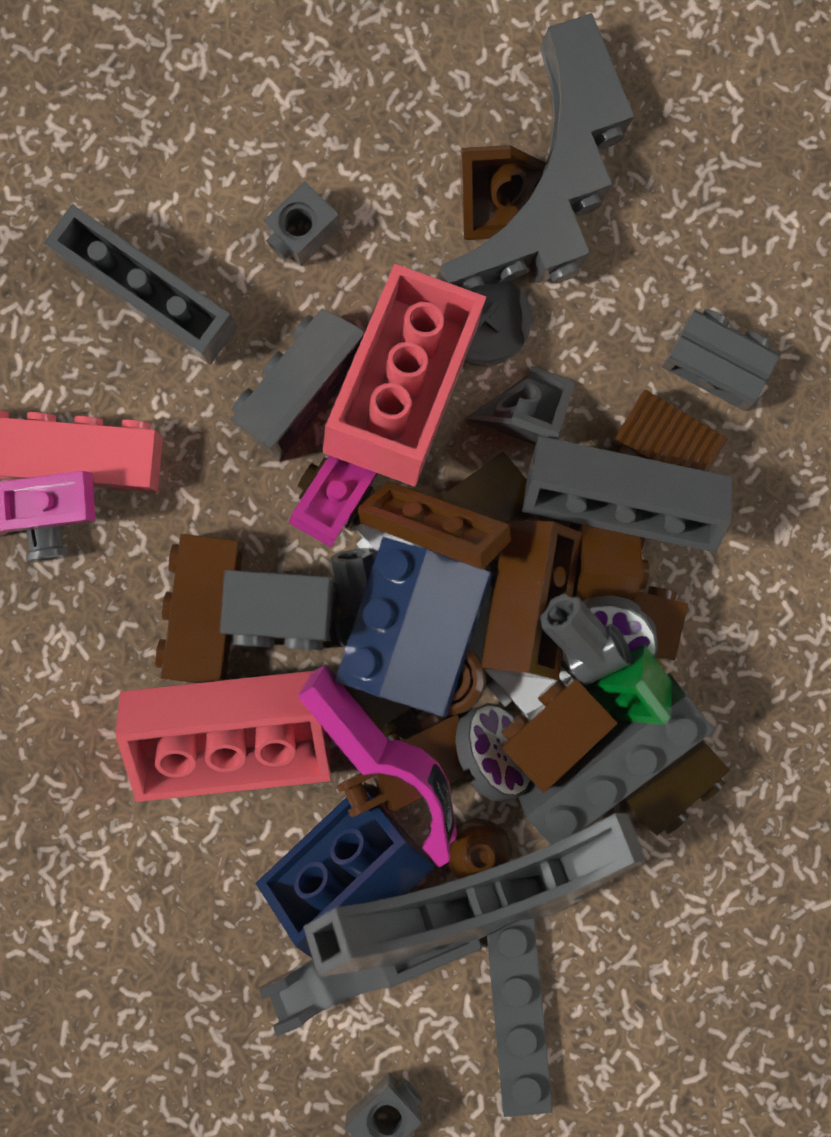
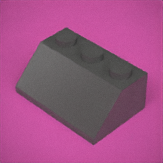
(298, 383)

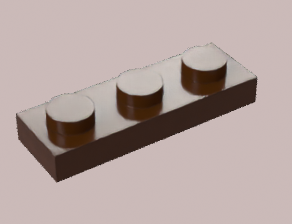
(435, 525)

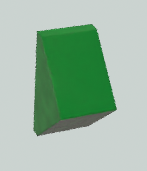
(637, 692)

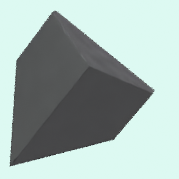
(529, 407)

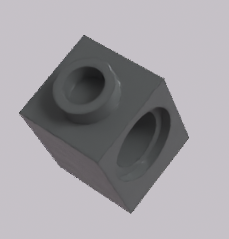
(307, 206)
(402, 1095)

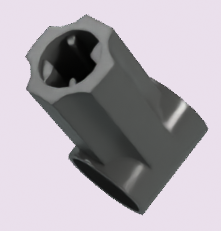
(351, 576)
(590, 646)

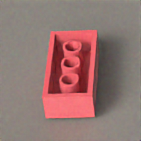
(403, 375)
(220, 737)

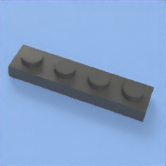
(519, 1019)

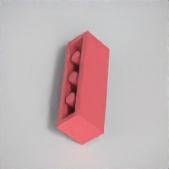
(115, 456)

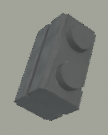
(721, 358)

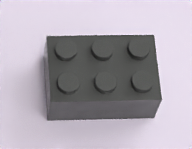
(278, 606)

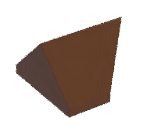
(495, 187)

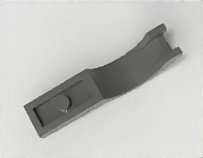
(303, 994)

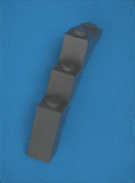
(587, 116)
(473, 906)

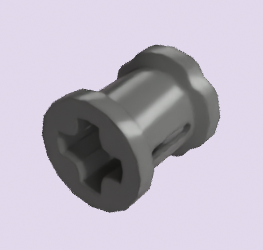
(45, 545)

